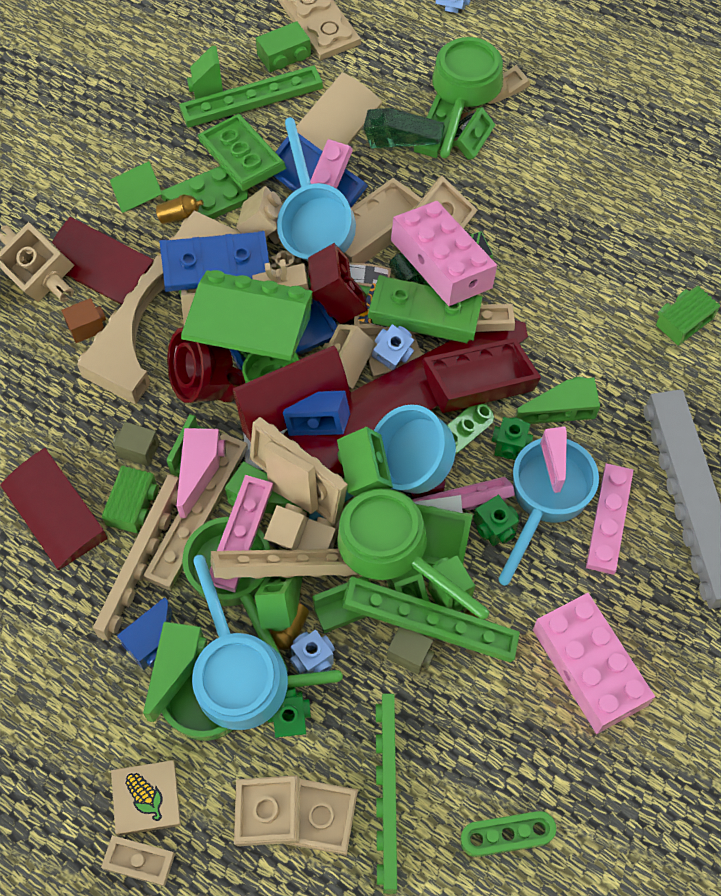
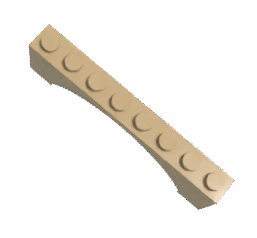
(112, 356)

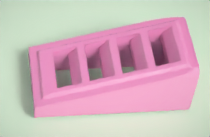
(554, 452)

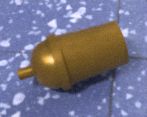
(177, 208)
(285, 638)

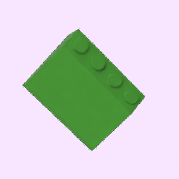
(248, 315)

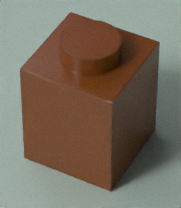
(84, 320)

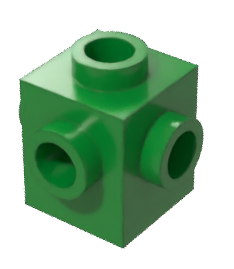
(511, 437)
(496, 521)
(294, 722)

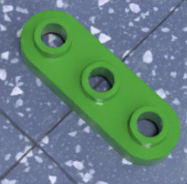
(470, 425)
(521, 827)

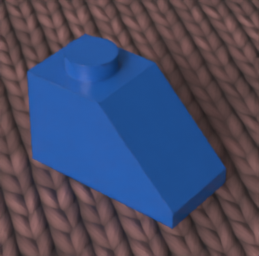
(318, 414)
(143, 635)

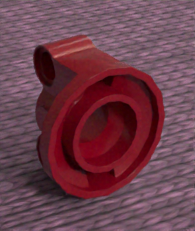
(201, 371)

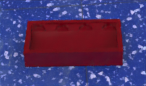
(100, 260)
(480, 374)
(286, 386)
(53, 509)

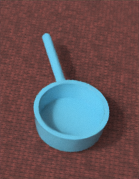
(314, 213)
(416, 448)
(539, 500)
(236, 675)

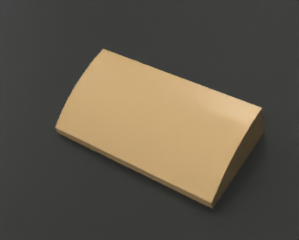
(338, 112)
(375, 219)

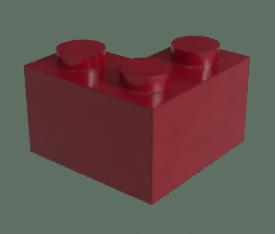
(334, 285)

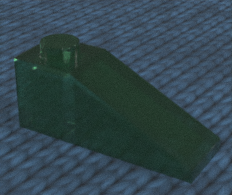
(398, 128)

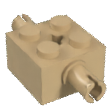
(34, 263)

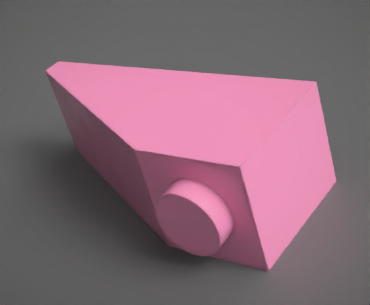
(198, 465)

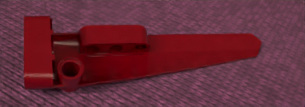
(392, 390)

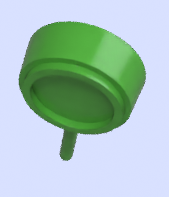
(467, 75)
(386, 537)
(204, 541)
(189, 719)

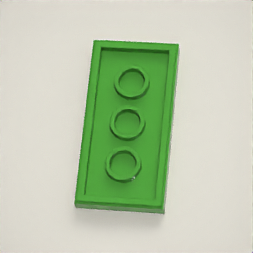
(241, 152)

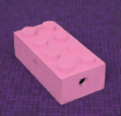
(443, 253)
(593, 663)

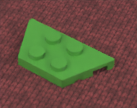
(216, 190)

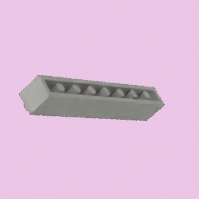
(690, 485)

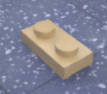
(138, 860)

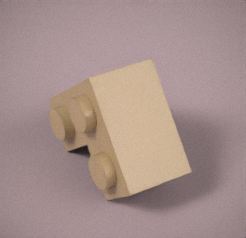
(294, 531)

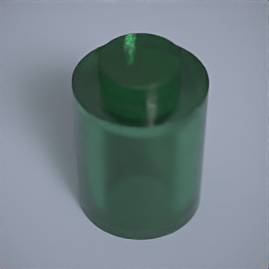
(405, 270)

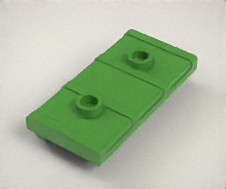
(423, 310)
(446, 533)

